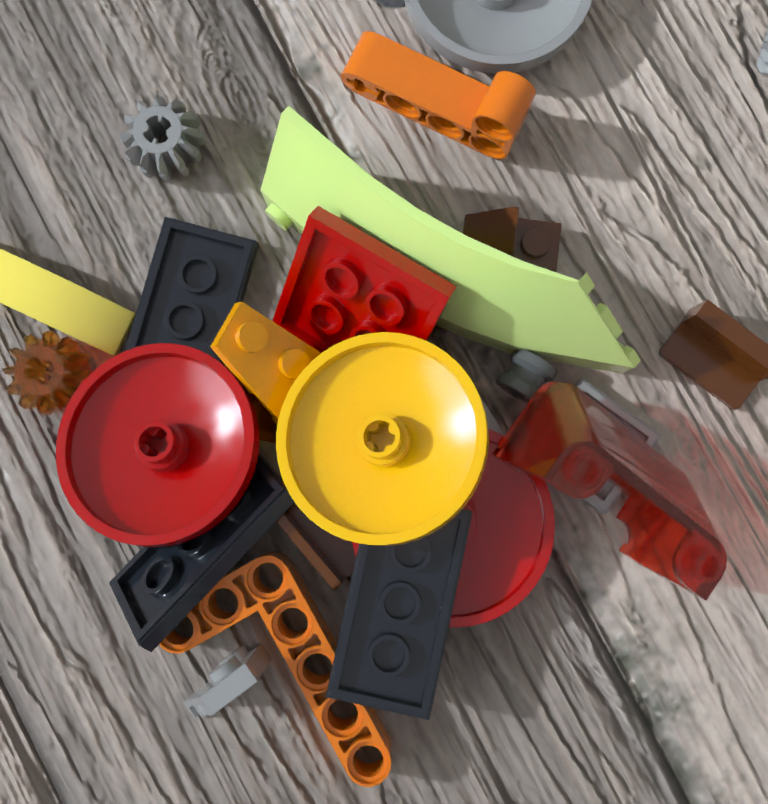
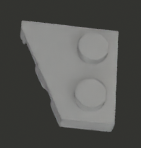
(229, 680)

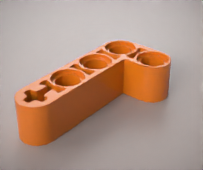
(439, 96)

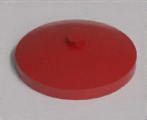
(157, 445)
(505, 542)

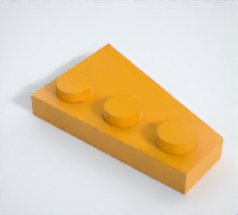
(261, 355)

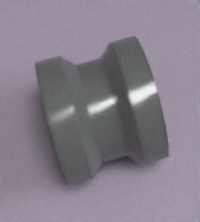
(526, 375)

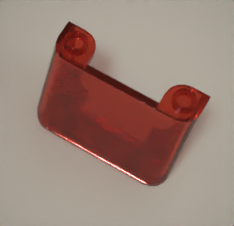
(582, 446)

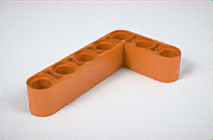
(209, 620)

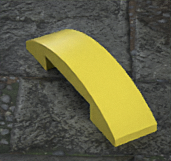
(63, 304)

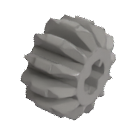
(150, 126)

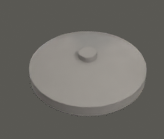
(497, 33)

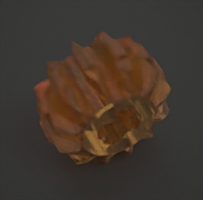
(32, 366)

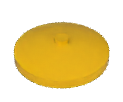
(382, 439)

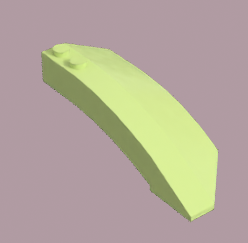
(496, 295)

